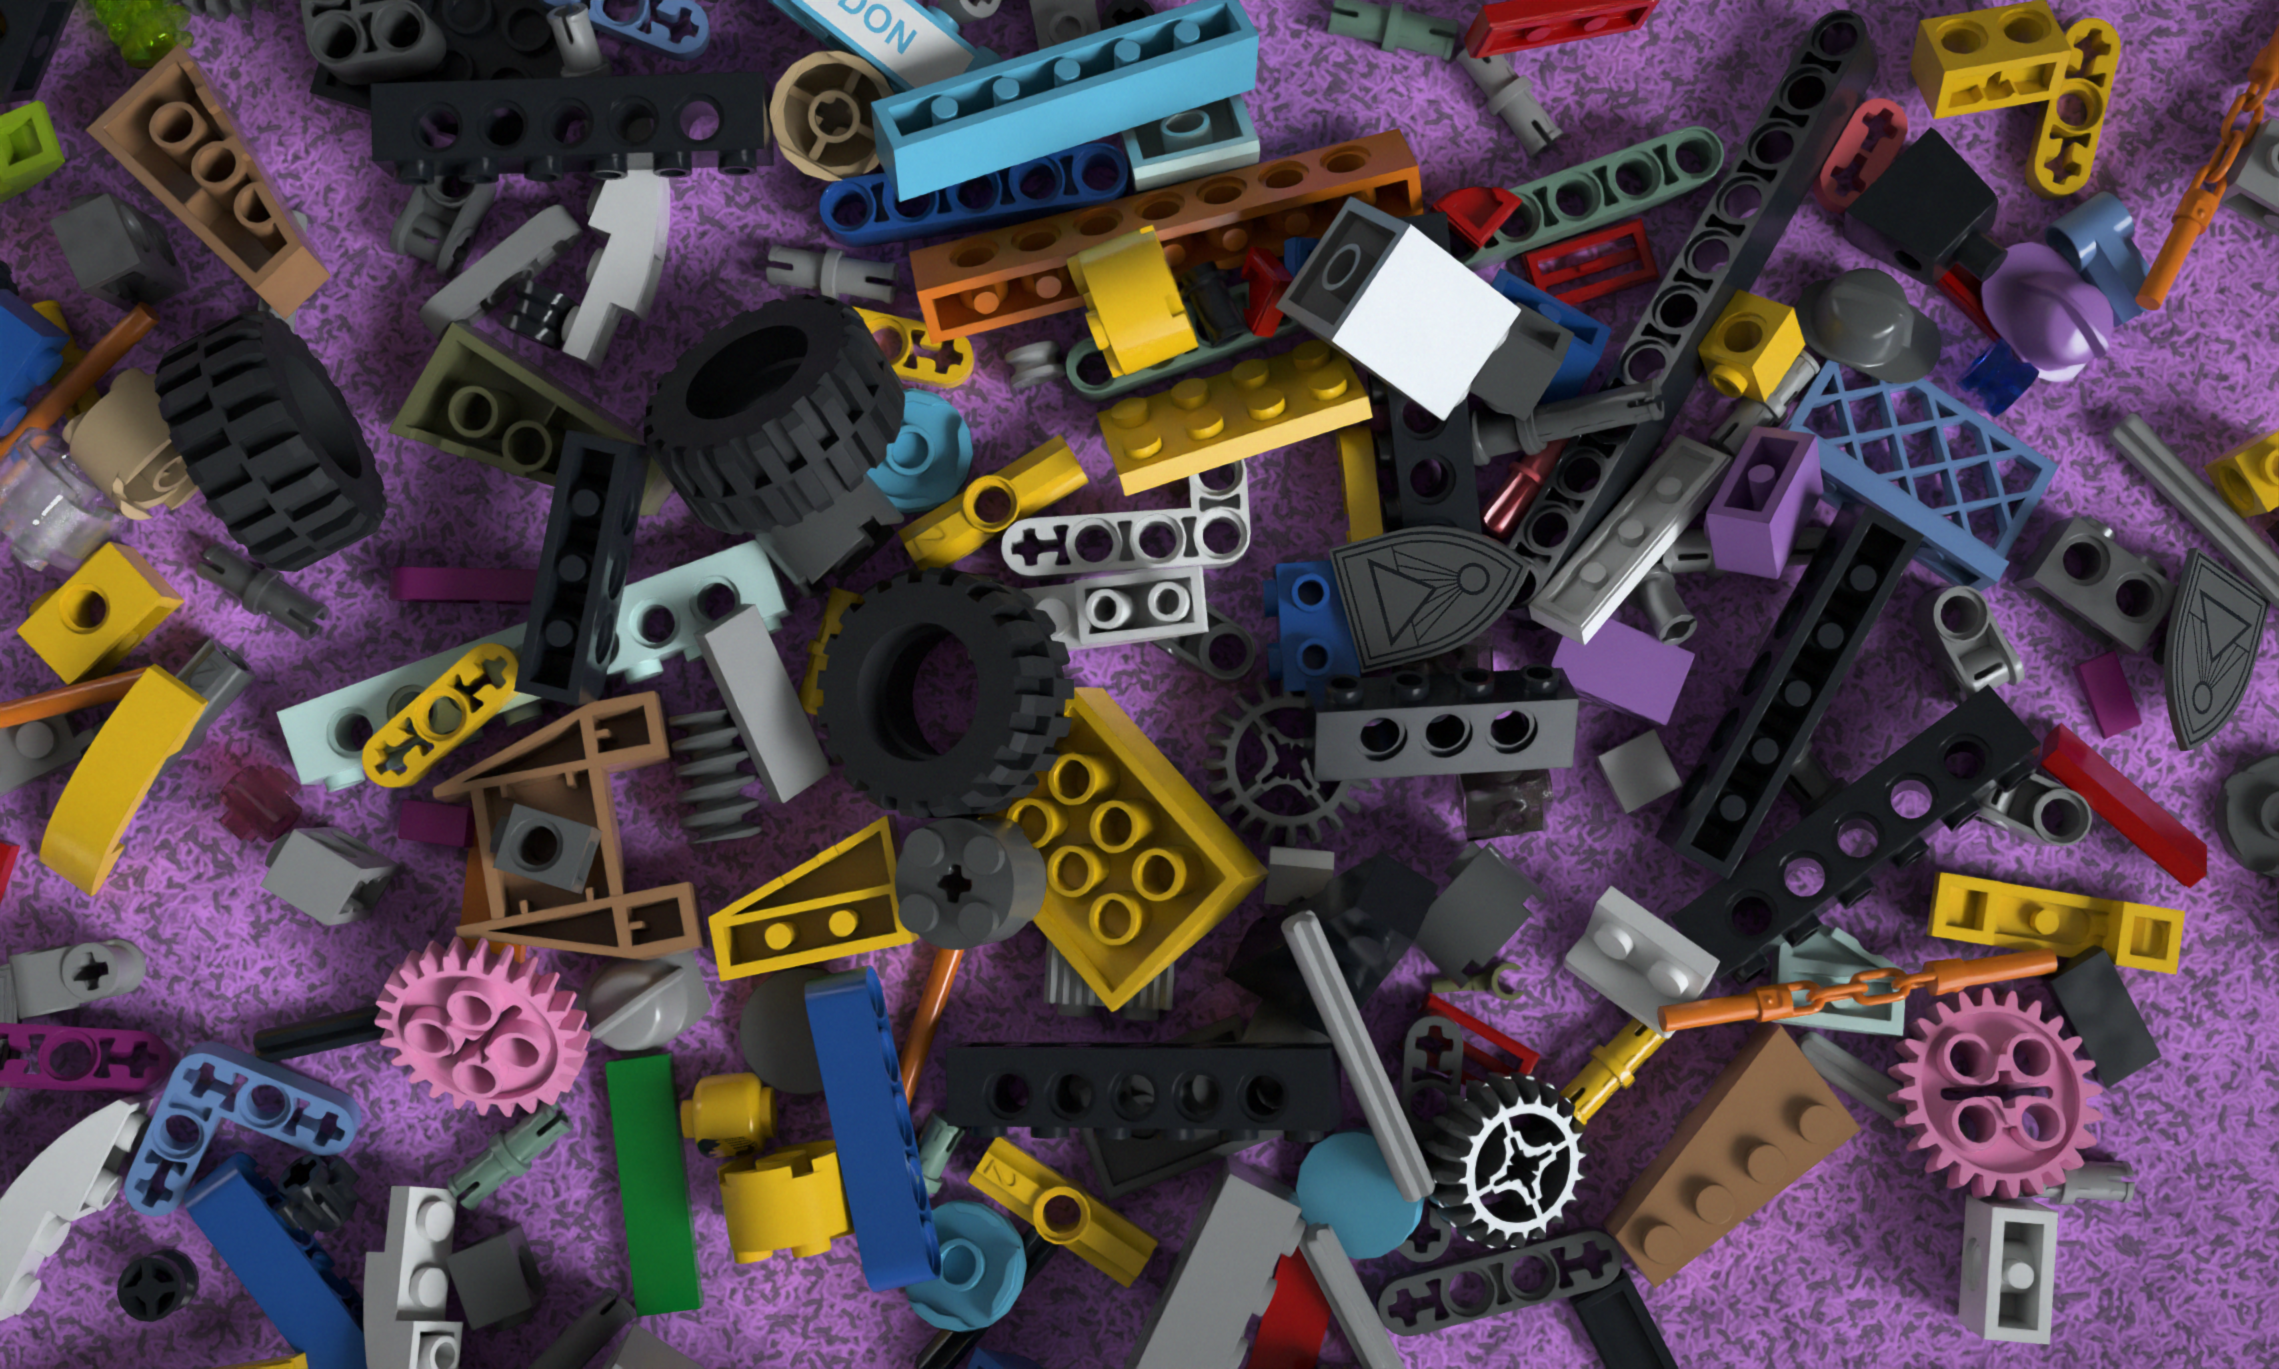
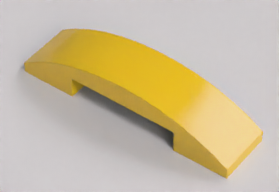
(116, 776)
(2065, 922)

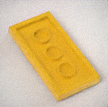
(1232, 415)

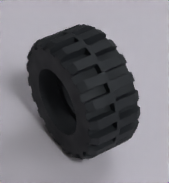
(775, 414)
(270, 441)
(873, 681)

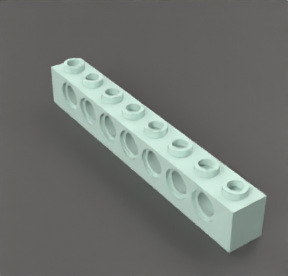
(322, 727)

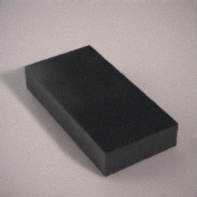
(2102, 1014)
(1622, 1327)

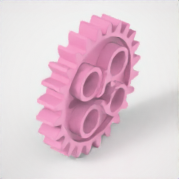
(459, 995)
(2002, 1152)

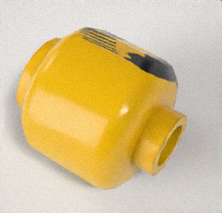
(730, 1115)

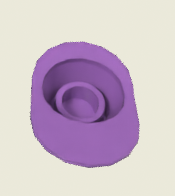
(2047, 311)

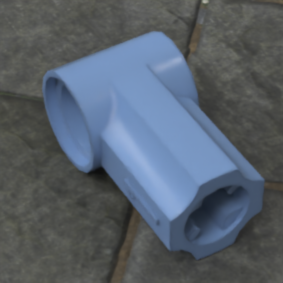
(2101, 249)

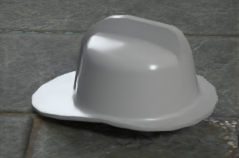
(643, 1003)

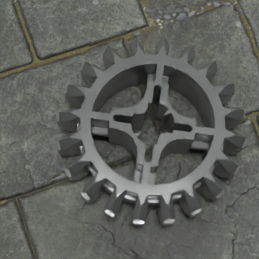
(1243, 796)
(1484, 1154)

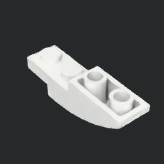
(627, 273)
(1125, 608)
(63, 1183)
(410, 1285)

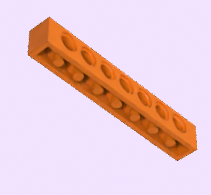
(1216, 218)

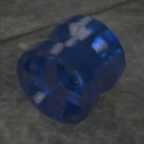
(1997, 377)

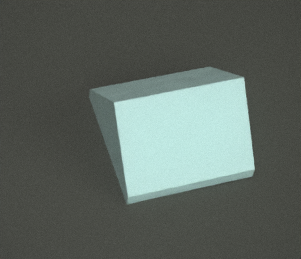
(1191, 145)

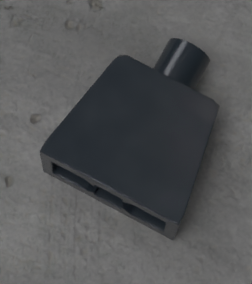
(1927, 215)

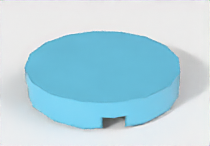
(930, 467)
(1354, 1192)
(979, 1271)

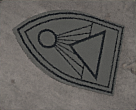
(1423, 591)
(2209, 648)

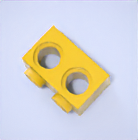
(1989, 59)

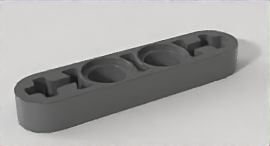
(1448, 1058)
(1499, 1292)

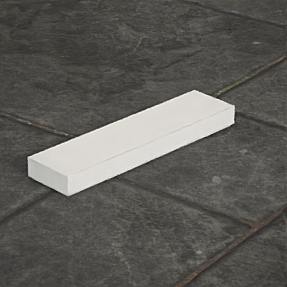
(1630, 539)

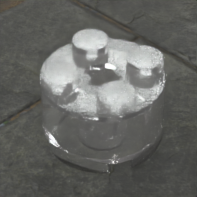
(52, 505)

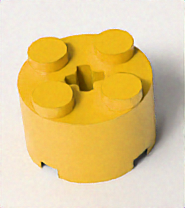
(1132, 301)
(785, 1201)

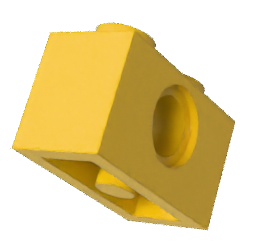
(135, 606)

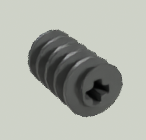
(713, 777)

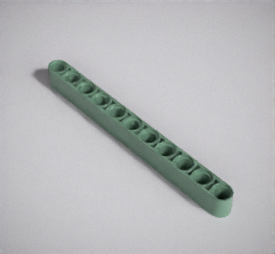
(1544, 225)

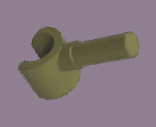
(1480, 982)

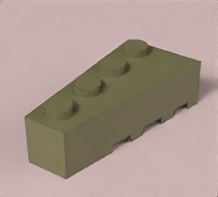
(507, 412)

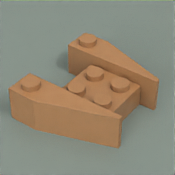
(567, 775)

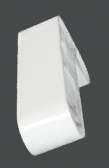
(1126, 528)

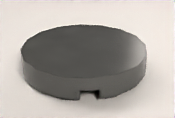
(2250, 814)
(779, 1034)

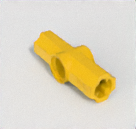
(1029, 483)
(1097, 1236)

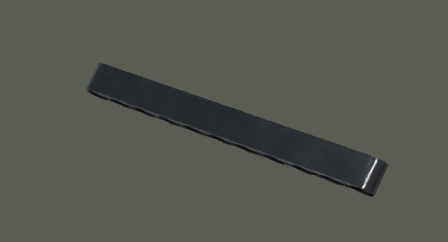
(1690, 290)

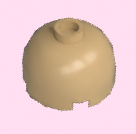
(826, 114)

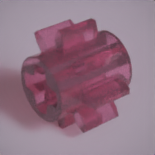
(260, 803)

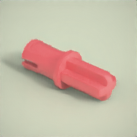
(1520, 490)

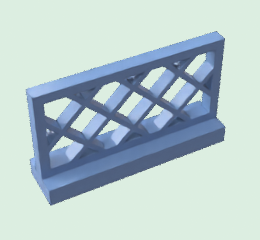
(1947, 545)

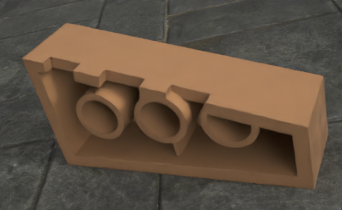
(202, 167)
(1730, 1155)

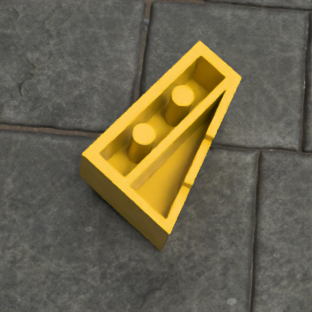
(818, 911)

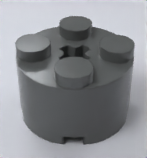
(834, 539)
(937, 876)
(1475, 911)

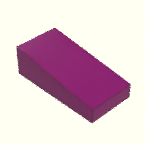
(2107, 693)
(437, 823)

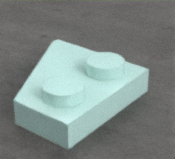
(1831, 960)

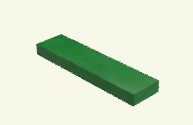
(654, 1184)

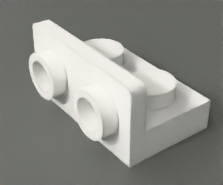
(1639, 960)

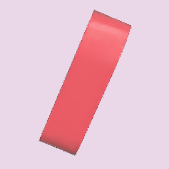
(1848, 149)

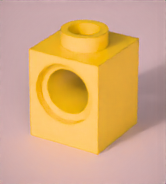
(1751, 346)
(2249, 475)

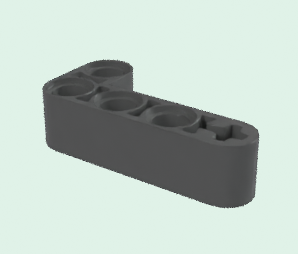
(377, 34)

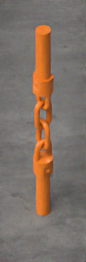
(2199, 205)
(1776, 1001)

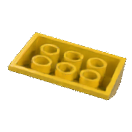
(1126, 852)

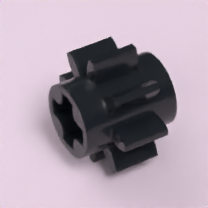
(317, 1193)

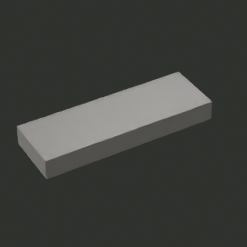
(762, 702)

